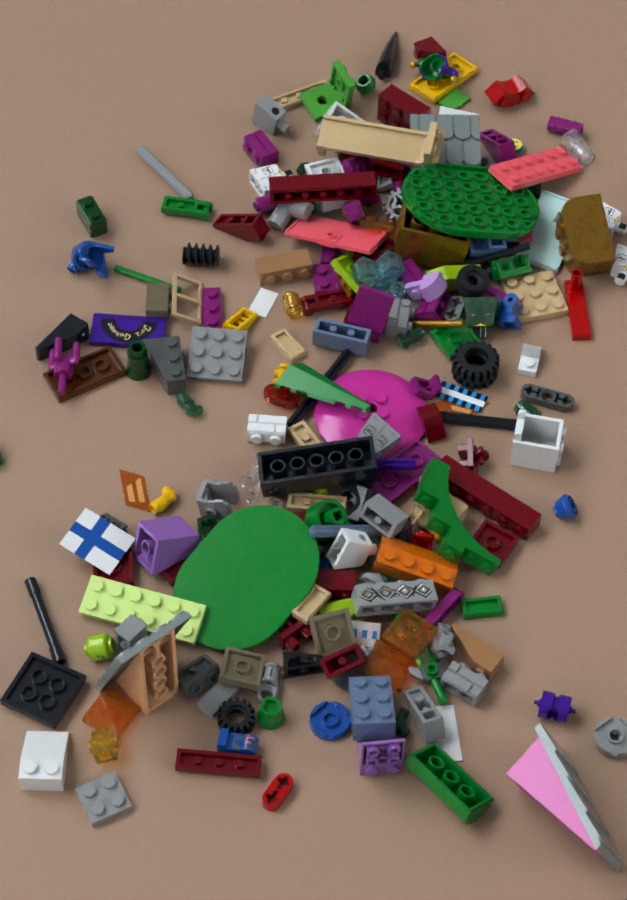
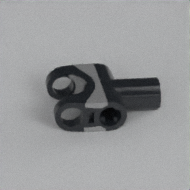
(357, 496)

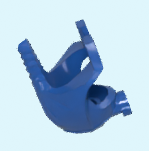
(90, 255)

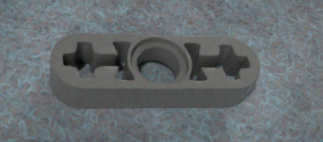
(533, 399)

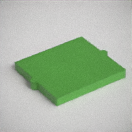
(454, 99)

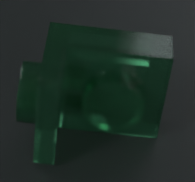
(205, 525)

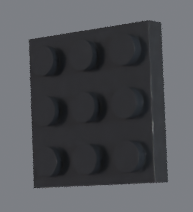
(43, 690)

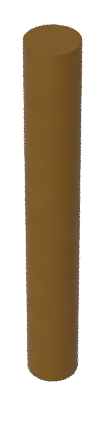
(439, 323)

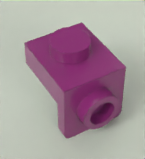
(426, 388)

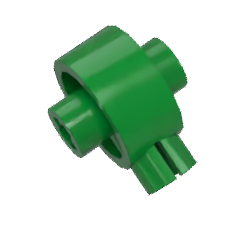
(326, 513)

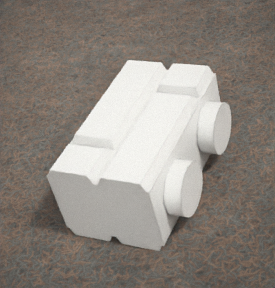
(267, 429)

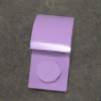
(428, 288)

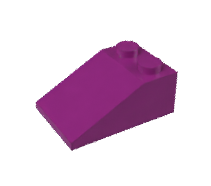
(371, 310)

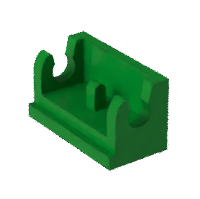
(510, 266)

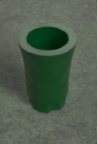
(138, 363)

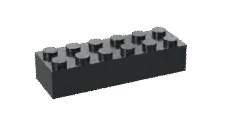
(317, 466)

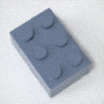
(371, 708)

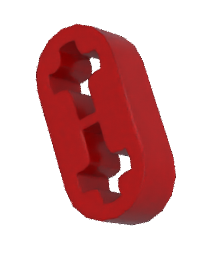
(281, 794)

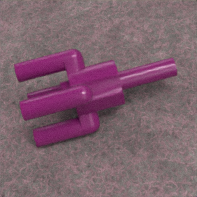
(62, 364)

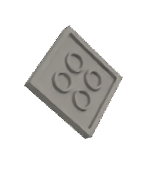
(217, 355)

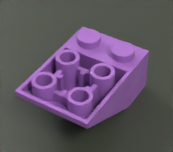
(380, 756)

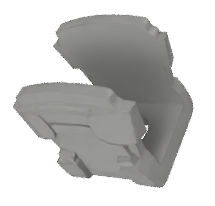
(224, 495)

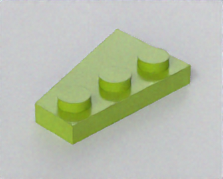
(342, 266)

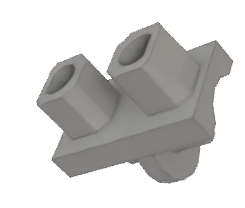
(443, 641)

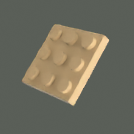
(538, 294)

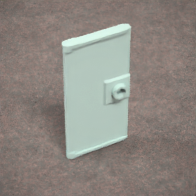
(545, 247)

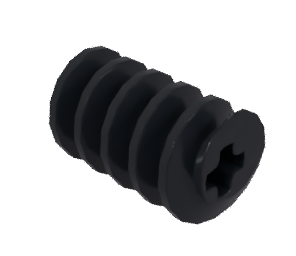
(201, 255)

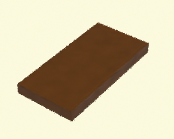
(91, 372)

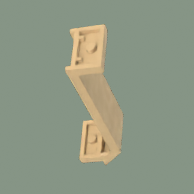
(380, 141)

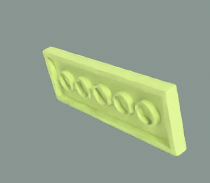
(116, 601)

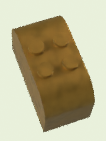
(585, 236)
(426, 244)

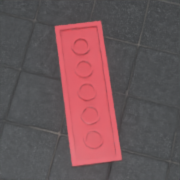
(535, 168)

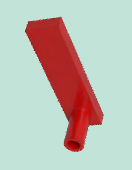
(577, 307)

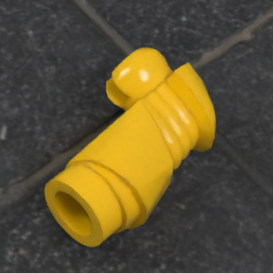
(162, 502)

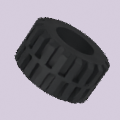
(479, 354)

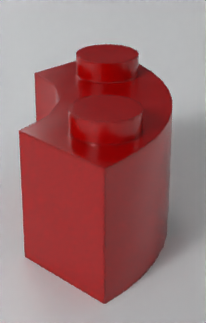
(509, 92)

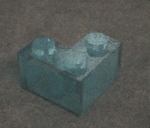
(378, 273)

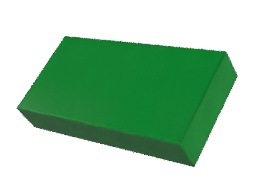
(481, 607)

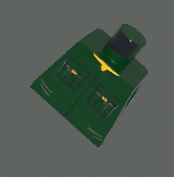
(482, 314)

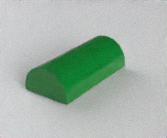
(449, 782)

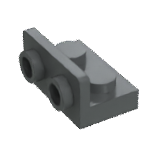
(198, 676)

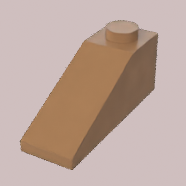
(476, 653)

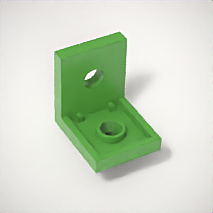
(339, 89)

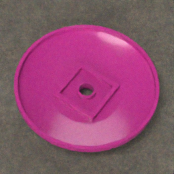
(384, 392)

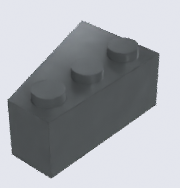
(167, 361)

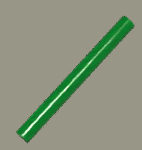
(142, 277)

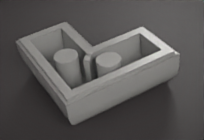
(284, 212)

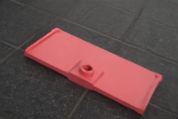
(337, 234)

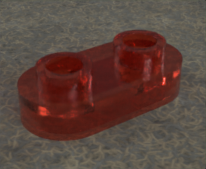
(282, 398)

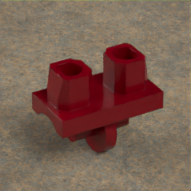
(473, 455)
(291, 633)

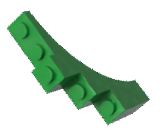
(443, 520)

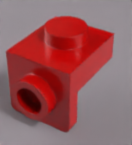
(423, 539)

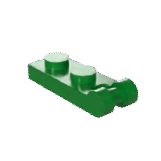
(187, 207)

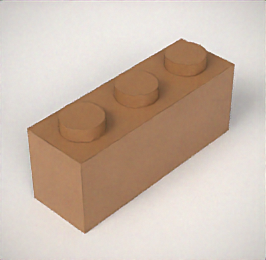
(283, 267)

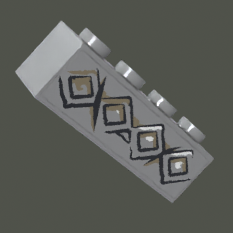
(393, 597)

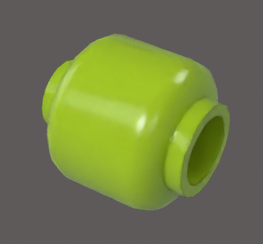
(100, 647)

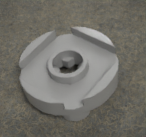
(603, 740)

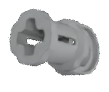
(271, 687)

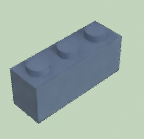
(341, 336)

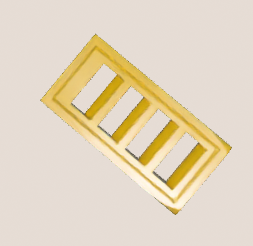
(239, 322)

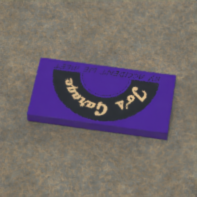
(123, 329)

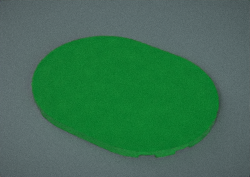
(468, 202)
(249, 576)

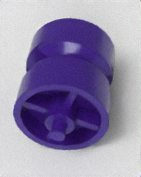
(554, 706)

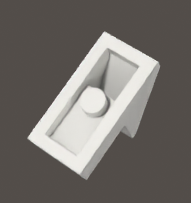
(529, 360)

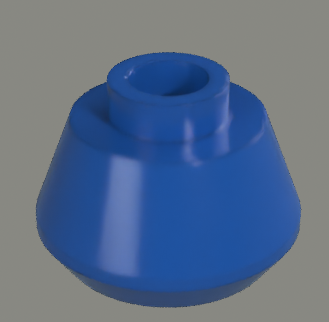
(565, 507)

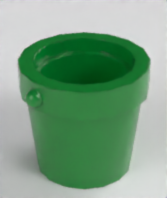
(270, 713)

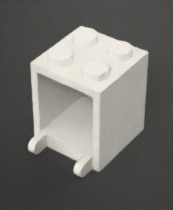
(537, 442)

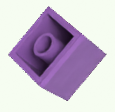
(164, 543)

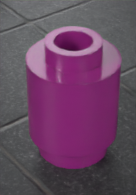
(262, 204)

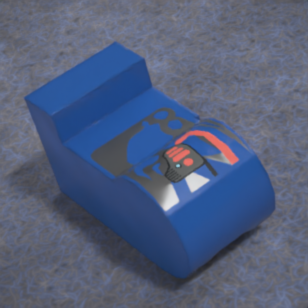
(509, 312)
(236, 742)

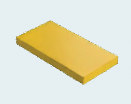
(436, 89)

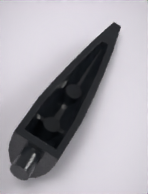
(387, 59)

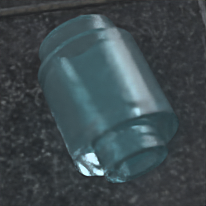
(398, 290)

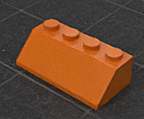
(413, 562)

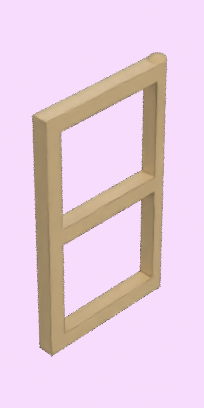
(175, 295)

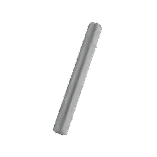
(164, 173)

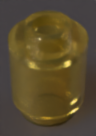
(292, 304)

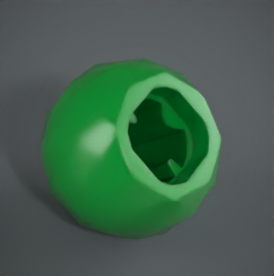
(365, 84)

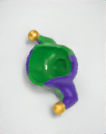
(435, 68)

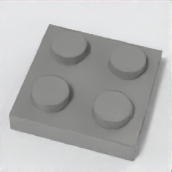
(103, 799)

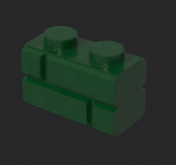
(91, 216)

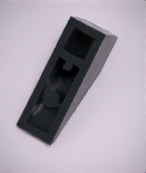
(70, 330)

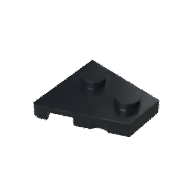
(300, 664)

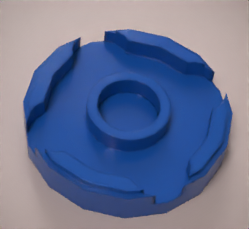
(330, 721)

